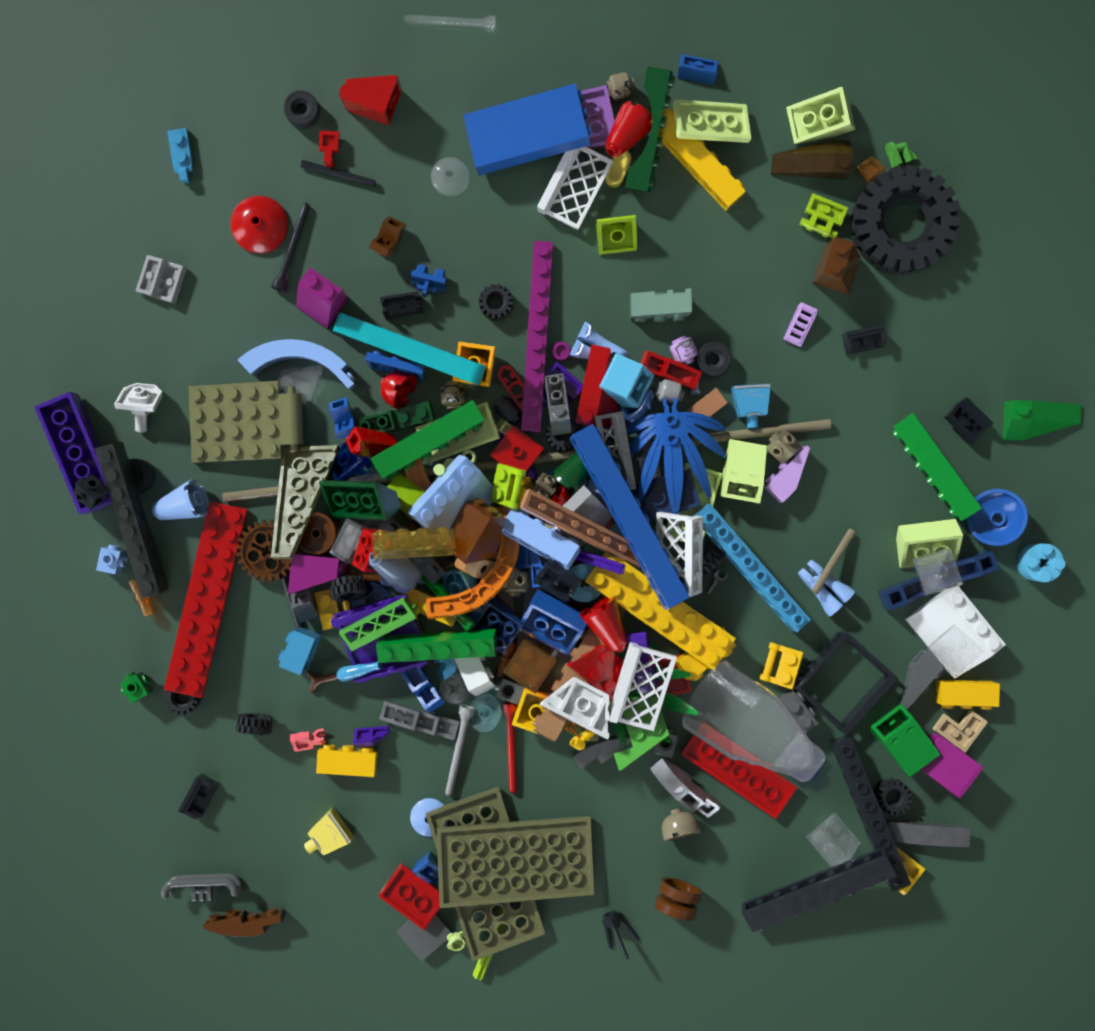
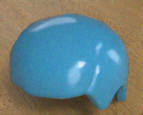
(447, 668)

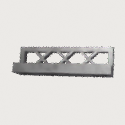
(621, 443)

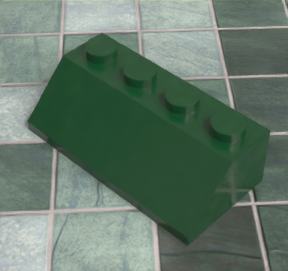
(360, 499)

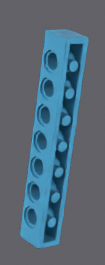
(752, 569)

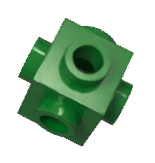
(136, 686)

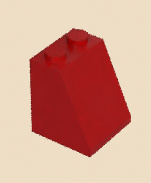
(372, 97)

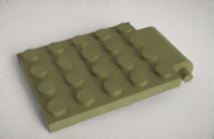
(244, 421)

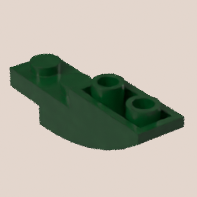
(398, 419)

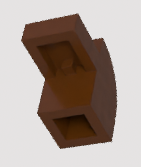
(388, 237)

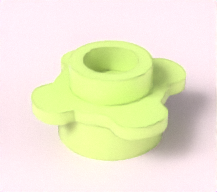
(456, 941)

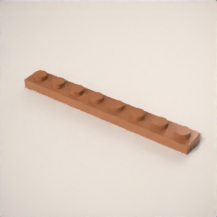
(578, 526)

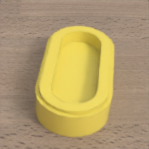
(618, 169)

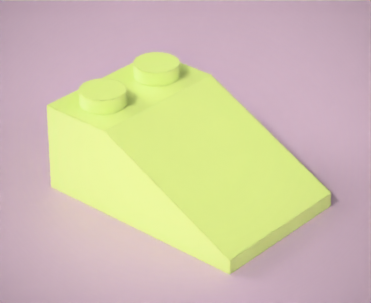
(821, 117)

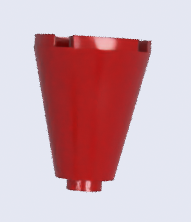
(628, 129)
(606, 623)

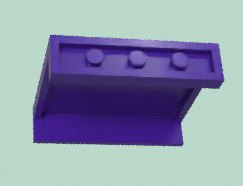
(368, 653)

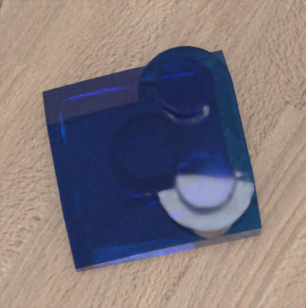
(348, 464)

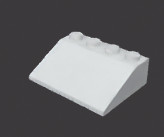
(955, 608)

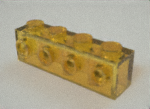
(413, 543)

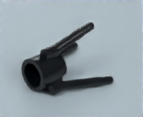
(612, 920)

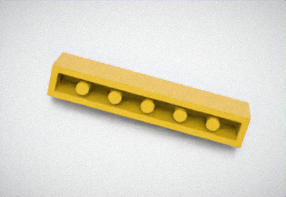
(703, 165)

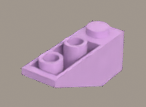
(787, 478)

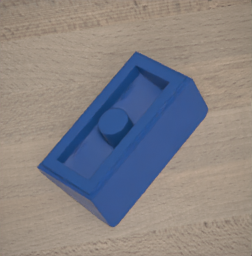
(697, 69)

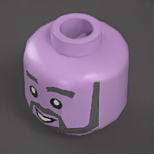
(683, 350)

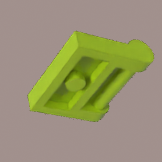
(503, 489)

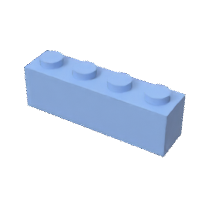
(540, 539)

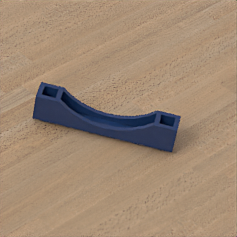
(910, 589)

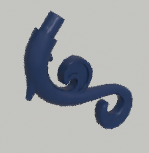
(637, 413)

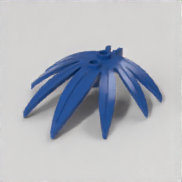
(672, 432)

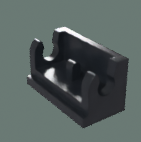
(401, 305)
(864, 339)
(557, 580)
(199, 796)

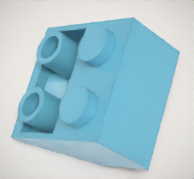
(626, 381)

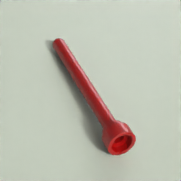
(509, 710)

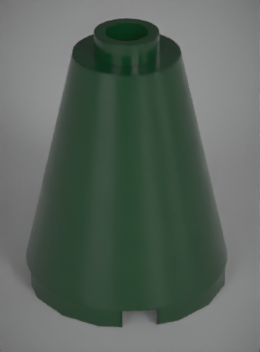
(572, 474)

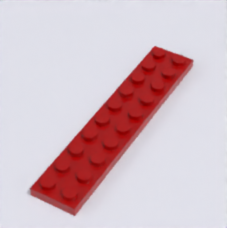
(206, 600)

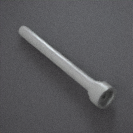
(466, 713)

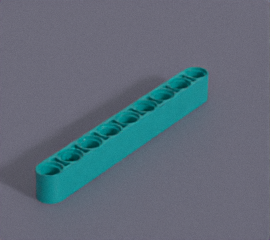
(409, 348)

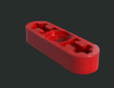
(504, 381)

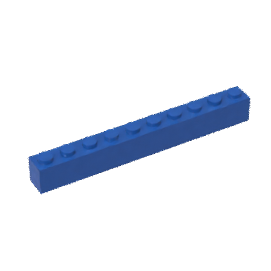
(629, 517)

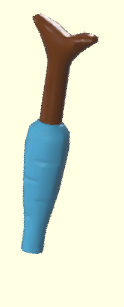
(343, 674)

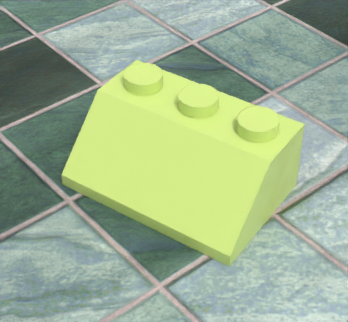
(927, 538)

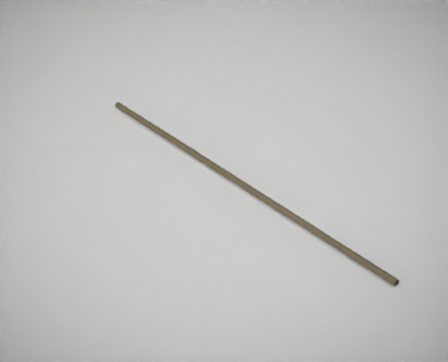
(559, 456)

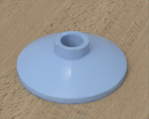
(418, 815)

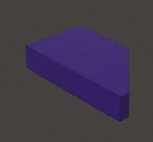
(369, 736)

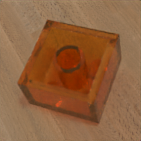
(529, 665)

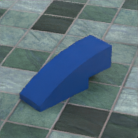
(423, 688)

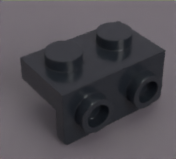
(968, 420)

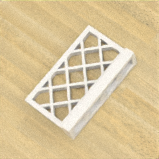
(558, 179)
(693, 547)
(625, 681)

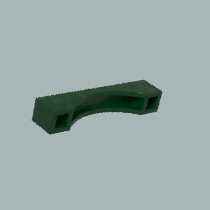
(657, 87)

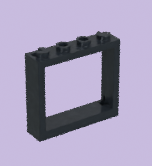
(866, 702)

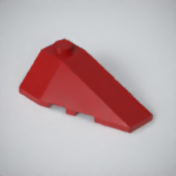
(593, 399)

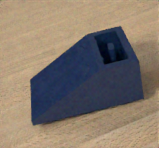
(497, 616)

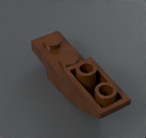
(237, 924)

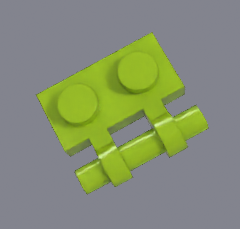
(824, 210)

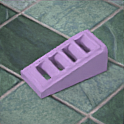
(808, 309)

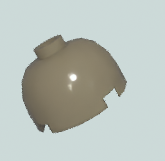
(679, 825)

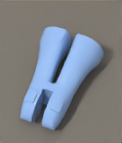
(590, 337)
(827, 600)

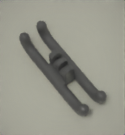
(202, 885)

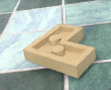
(960, 734)

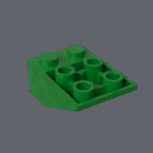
(904, 740)

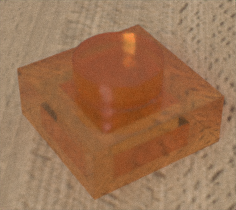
(870, 168)

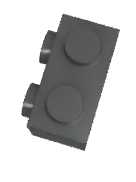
(803, 716)

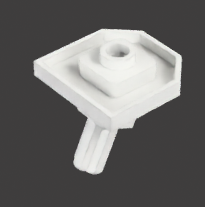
(141, 401)

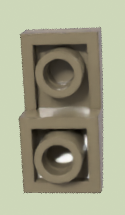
(545, 485)

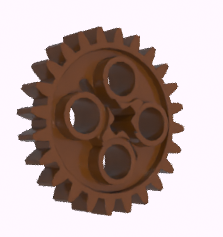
(261, 566)

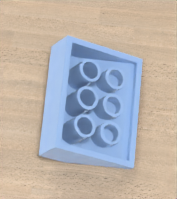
(448, 494)

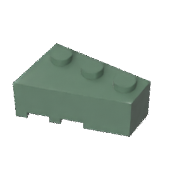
(661, 306)

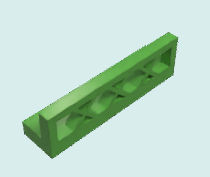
(380, 627)

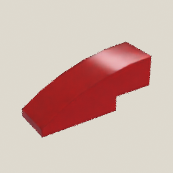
(670, 369)

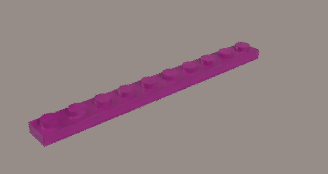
(537, 336)

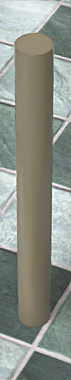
(833, 561)

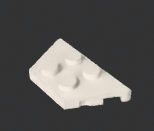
(581, 705)

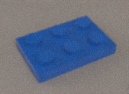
(385, 364)

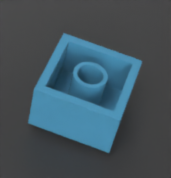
(299, 650)

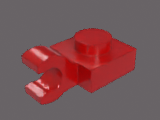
(329, 143)

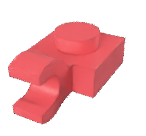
(306, 741)

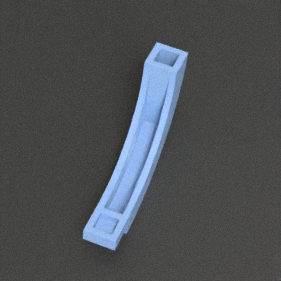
(275, 351)

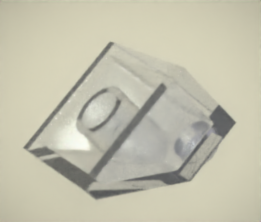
(937, 572)

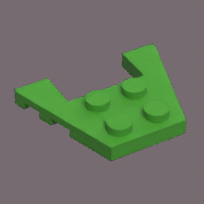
(641, 738)

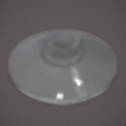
(450, 185)

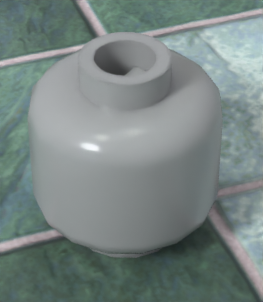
(669, 390)

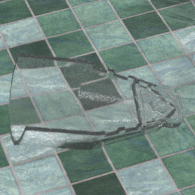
(750, 724)

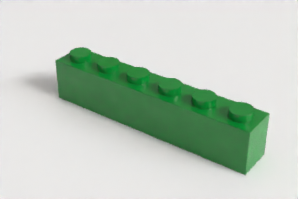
(427, 440)
(936, 466)
(437, 645)

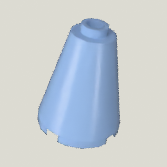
(182, 503)

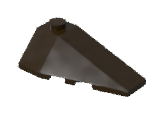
(820, 160)

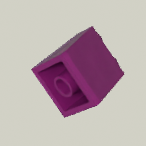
(320, 298)
(314, 570)
(952, 767)

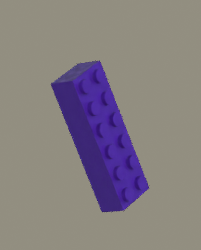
(72, 442)

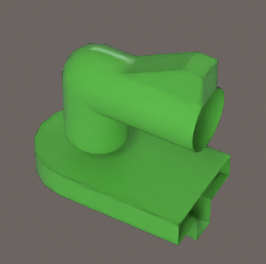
(893, 153)

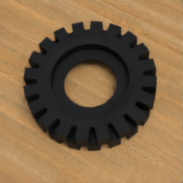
(939, 220)

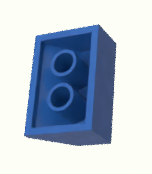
(552, 622)

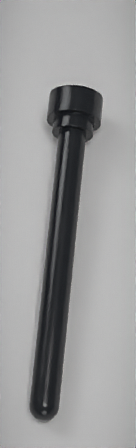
(280, 281)

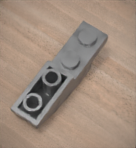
(682, 788)

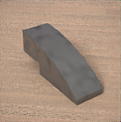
(601, 749)

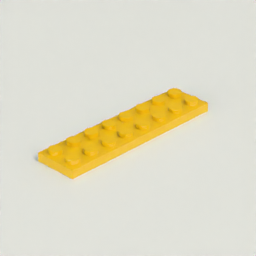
(678, 624)

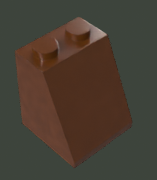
(838, 266)
(477, 531)

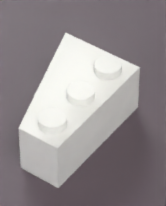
(476, 675)

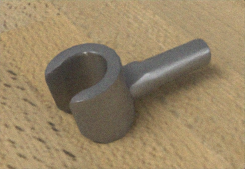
(716, 580)

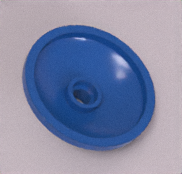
(998, 504)

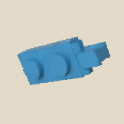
(181, 153)

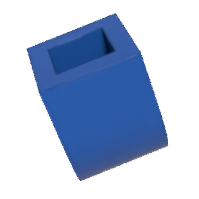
(342, 417)

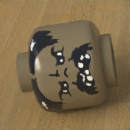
(620, 86)
(452, 395)

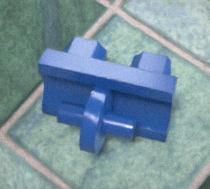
(427, 282)

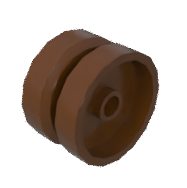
(320, 534)
(678, 899)

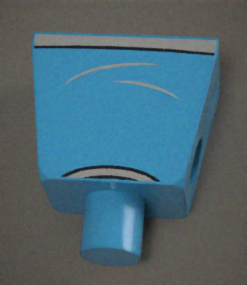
(751, 402)

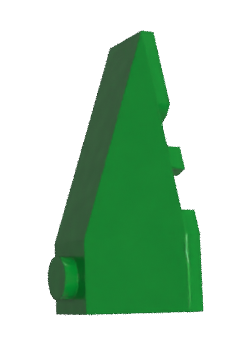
(1034, 418)

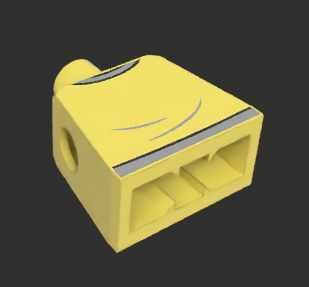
(328, 834)

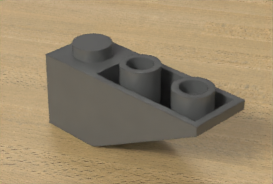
(920, 674)

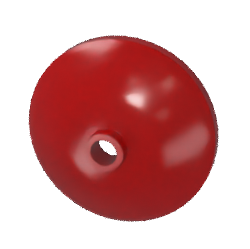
(266, 234)

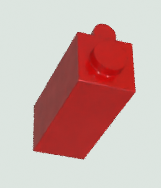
(369, 442)

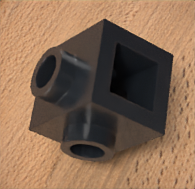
(90, 491)

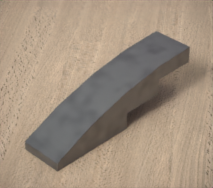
(419, 720)
(930, 834)

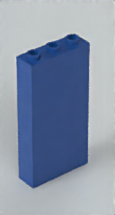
(527, 129)

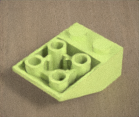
(743, 471)

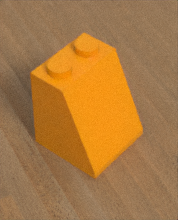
(481, 354)

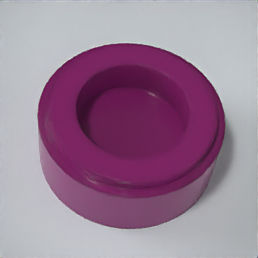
(561, 351)

